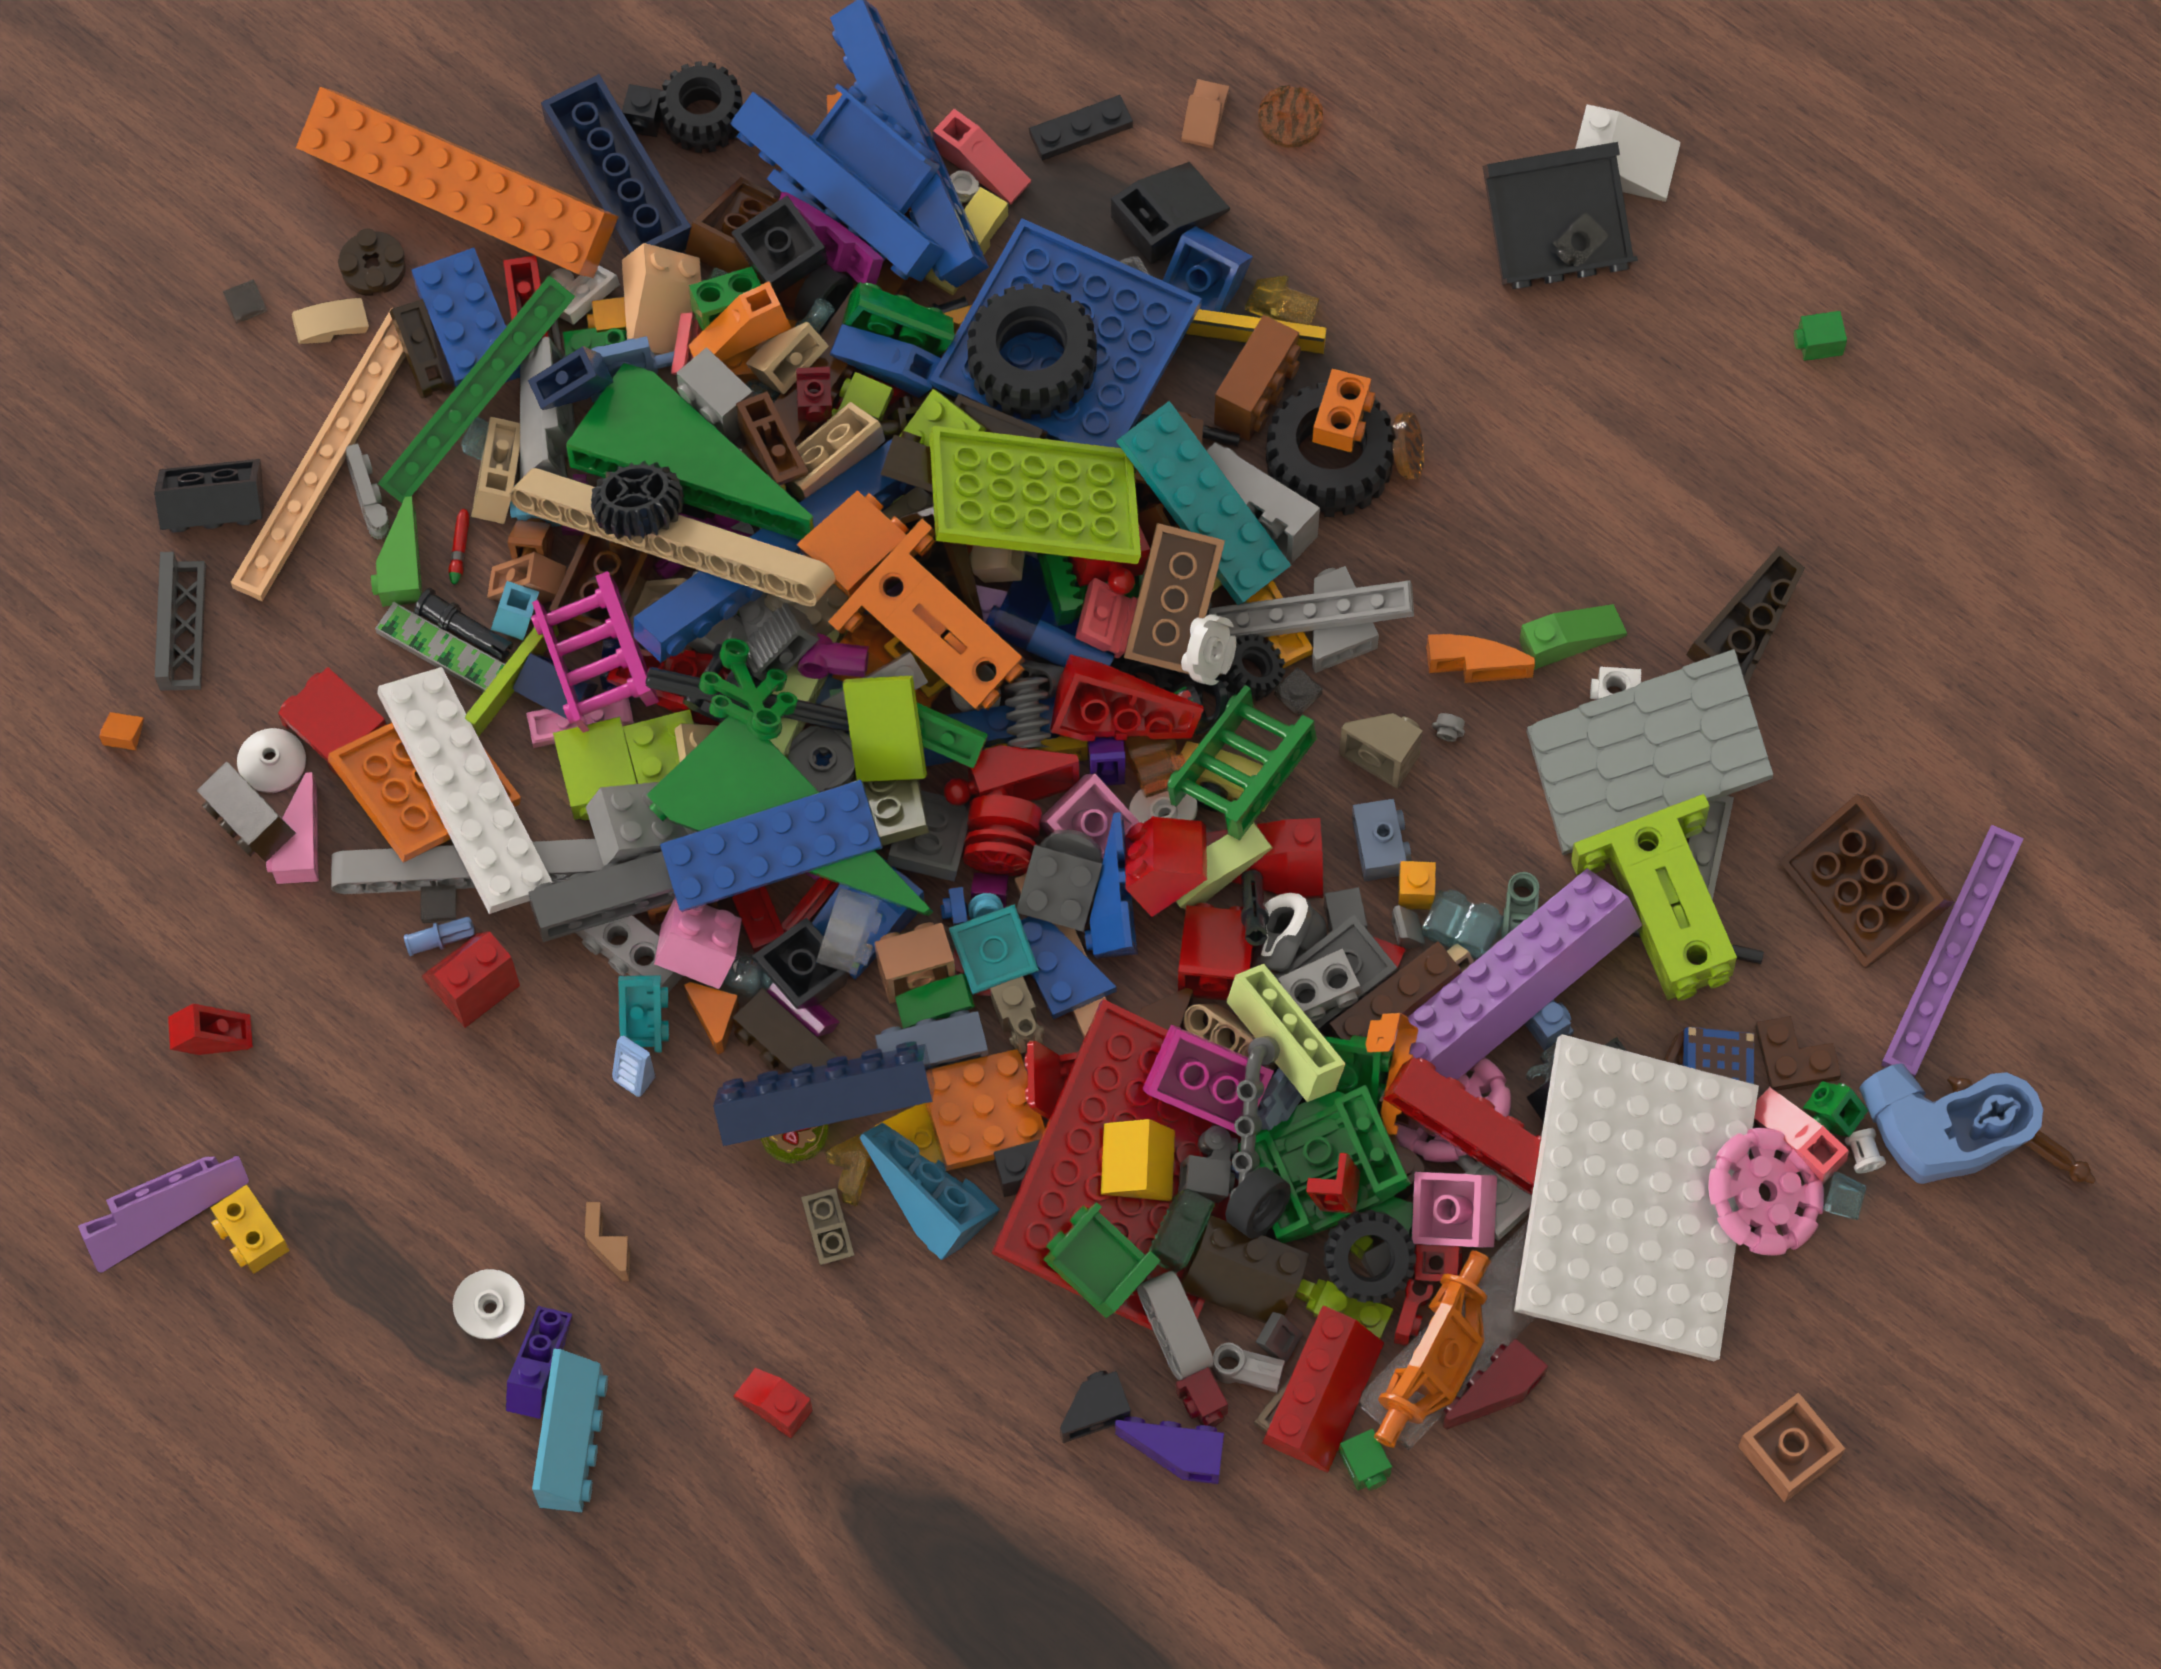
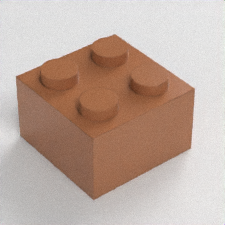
(913, 959)
(1791, 1447)

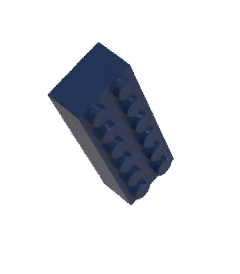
(615, 167)
(824, 1093)

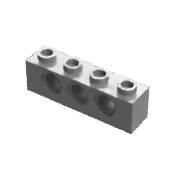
(624, 957)

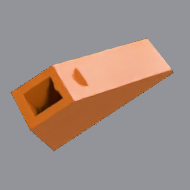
(743, 324)

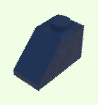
(571, 379)

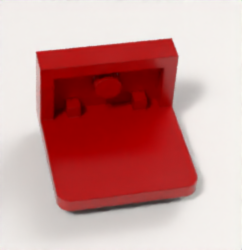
(1045, 1076)

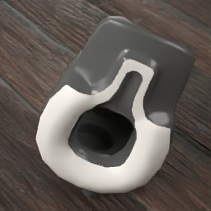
(1291, 931)

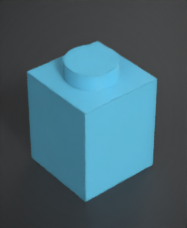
(514, 610)

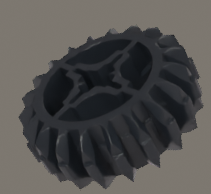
(637, 500)

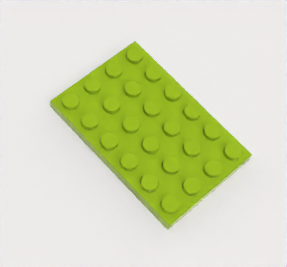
(1034, 495)

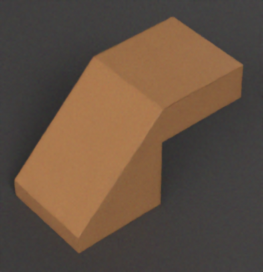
(610, 1249)

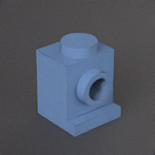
(1549, 1024)

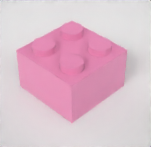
(698, 943)
(1454, 1209)

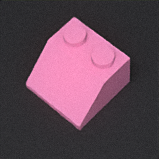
(1087, 809)

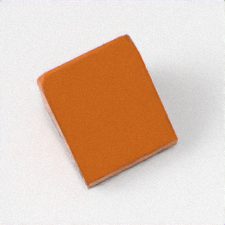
(121, 731)

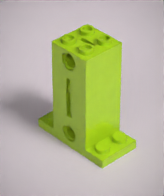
(1666, 894)

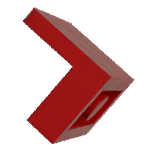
(1337, 1194)

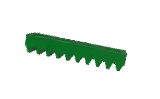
(1061, 587)

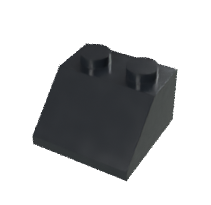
(794, 969)

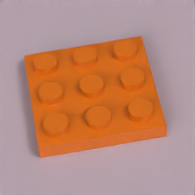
(981, 1109)

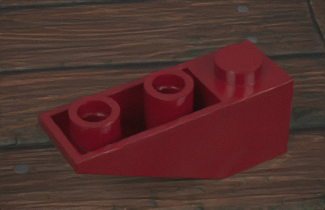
(1502, 1385)

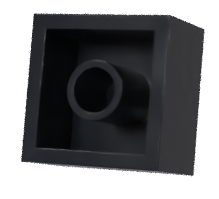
(780, 245)

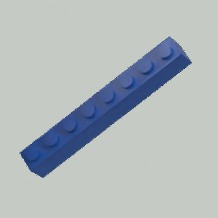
(837, 187)

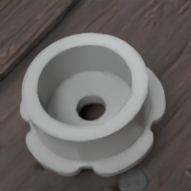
(1449, 727)

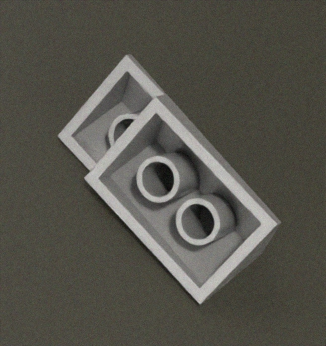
(542, 431)

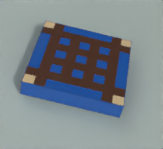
(1720, 1052)

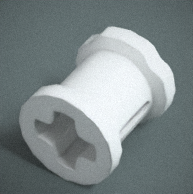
(1865, 1151)

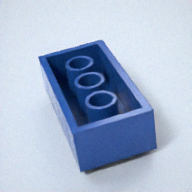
(460, 310)

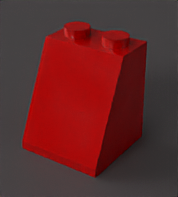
(1212, 950)
(473, 977)

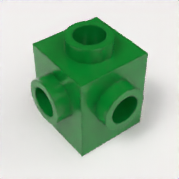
(1836, 1108)

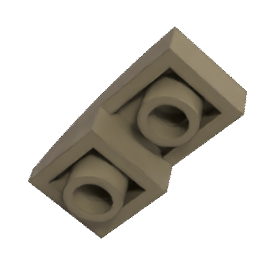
(827, 1226)

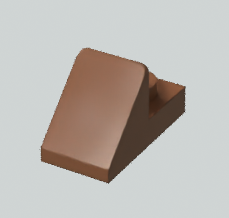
(1204, 113)

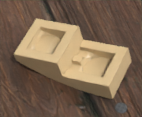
(328, 319)

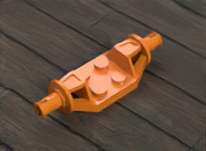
(1443, 1354)

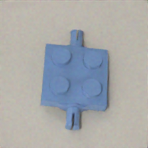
(633, 352)

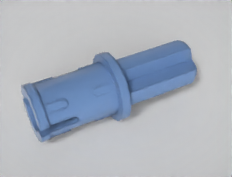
(439, 935)

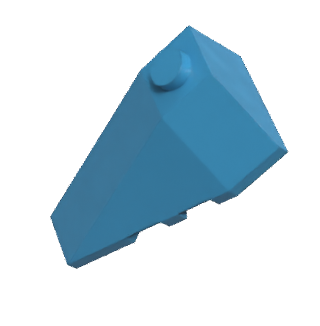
(934, 1202)

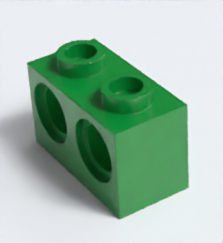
(714, 295)

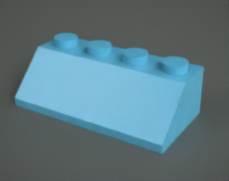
(568, 1432)

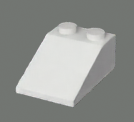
(1645, 154)

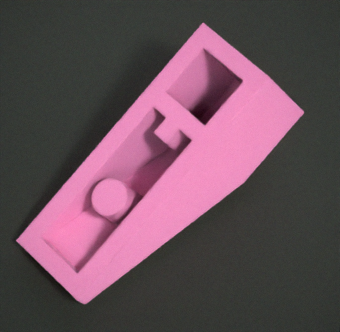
(299, 855)

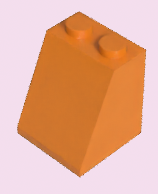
(854, 540)

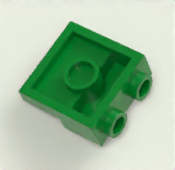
(1361, 1066)

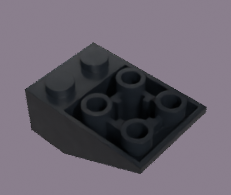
(1164, 207)

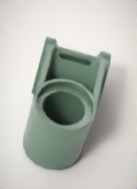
(1516, 907)

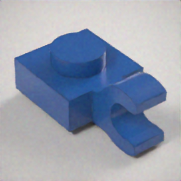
(955, 906)

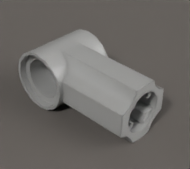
(1252, 1368)

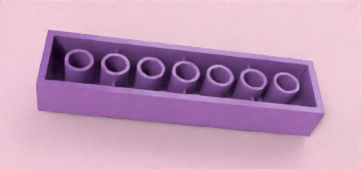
(1522, 974)

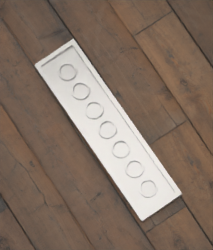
(464, 788)

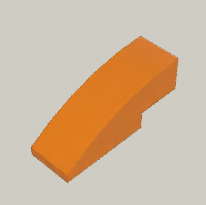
(1477, 658)

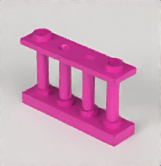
(627, 656)

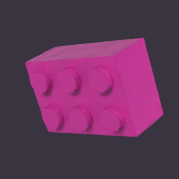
(1200, 1077)

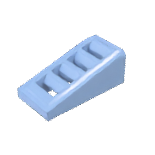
(632, 1067)

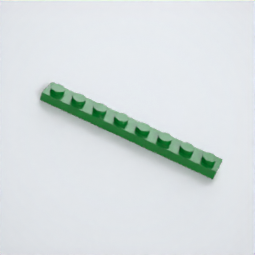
(476, 389)

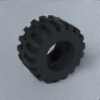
(700, 84)
(1381, 1285)

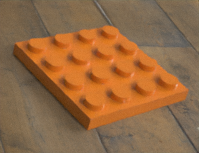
(392, 793)

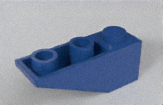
(886, 359)

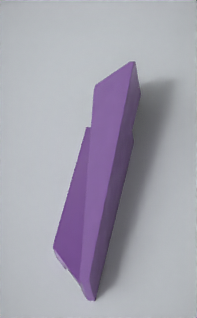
(159, 1207)

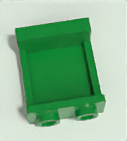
(1099, 1260)

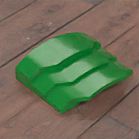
(1310, 1148)

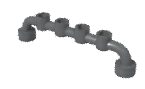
(1261, 1052)

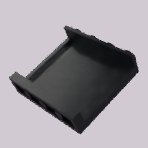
(1541, 197)

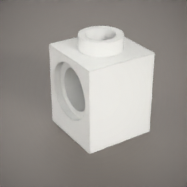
(1610, 676)

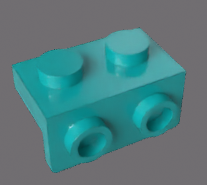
(641, 1010)

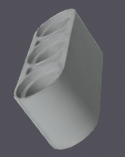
(1175, 1325)

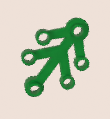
(760, 721)

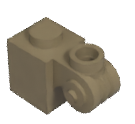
(1016, 1013)

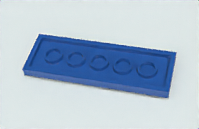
(771, 845)

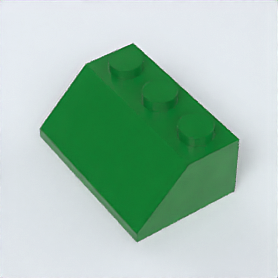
(898, 318)

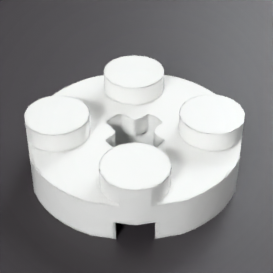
(1209, 649)

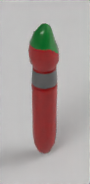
(459, 546)

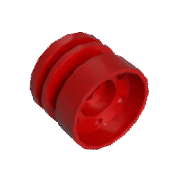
(1001, 834)

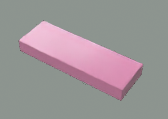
(546, 722)

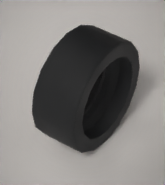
(822, 284)
(1258, 1202)

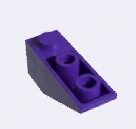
(531, 1370)
(1182, 1451)

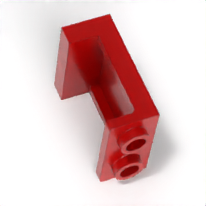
(329, 714)

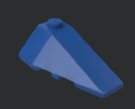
(1112, 912)

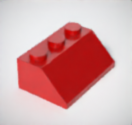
(1164, 860)

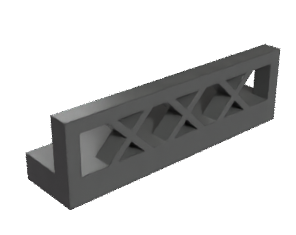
(167, 623)

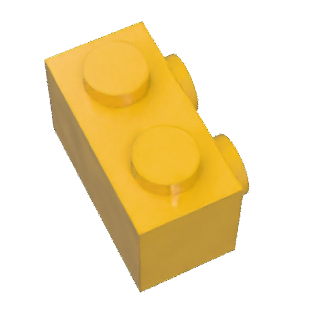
(249, 1229)

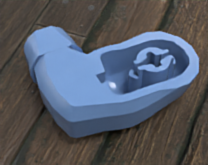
(1958, 1130)

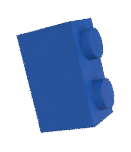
(1207, 268)

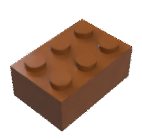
(1257, 378)

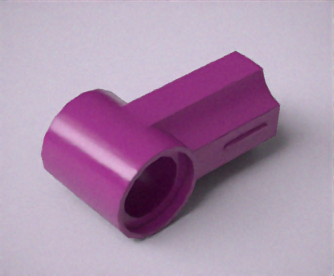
(833, 658)

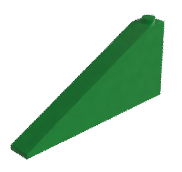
(650, 422)
(743, 775)

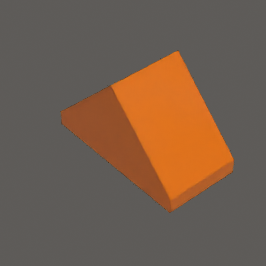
(714, 1011)

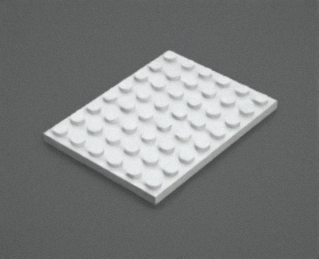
(1623, 1200)

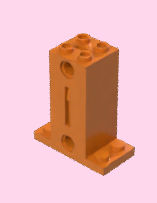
(932, 622)

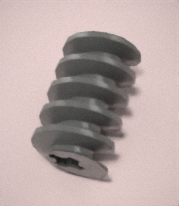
(1027, 713)

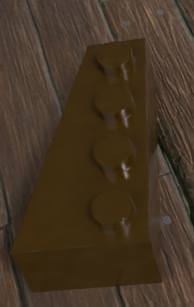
(1751, 614)

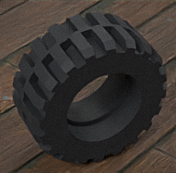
(1028, 312)
(1329, 488)

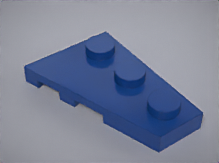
(1065, 974)

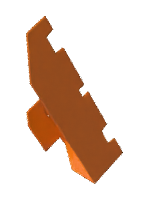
(1386, 1032)

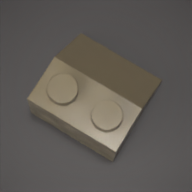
(1382, 746)

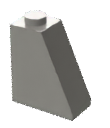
(1341, 643)

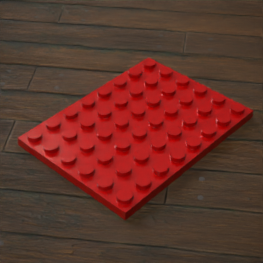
(1067, 1164)

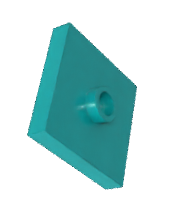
(993, 949)

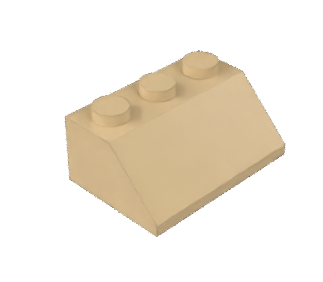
(835, 448)

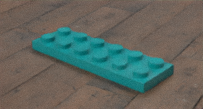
(1203, 500)

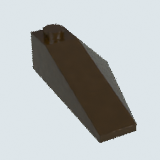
(947, 562)

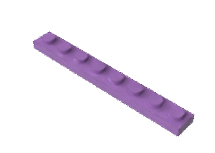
(1953, 949)

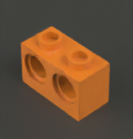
(1340, 410)

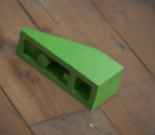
(399, 560)
(1570, 633)

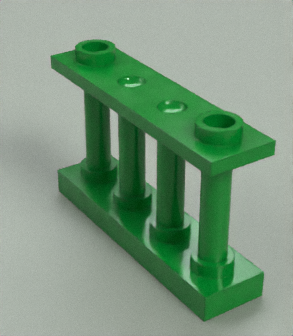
(1257, 788)

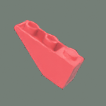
(975, 152)
(1802, 1133)

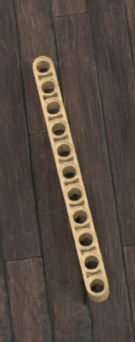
(685, 541)

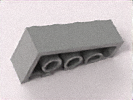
(1282, 512)

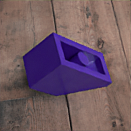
(1107, 760)

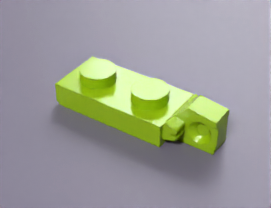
(1371, 1315)

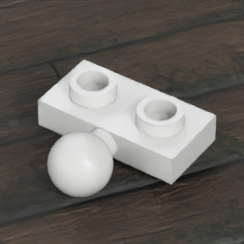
(585, 290)

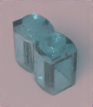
(1461, 922)

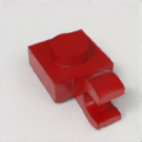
(1409, 1321)

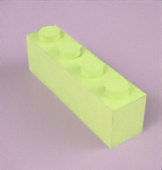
(1272, 1012)

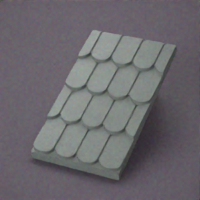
(1649, 749)

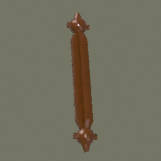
(2044, 1146)

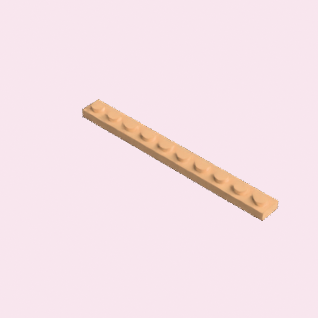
(320, 463)

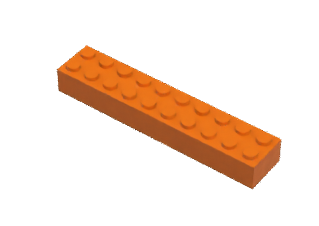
(457, 182)

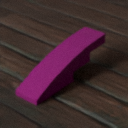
(843, 248)

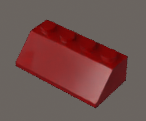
(1324, 1389)

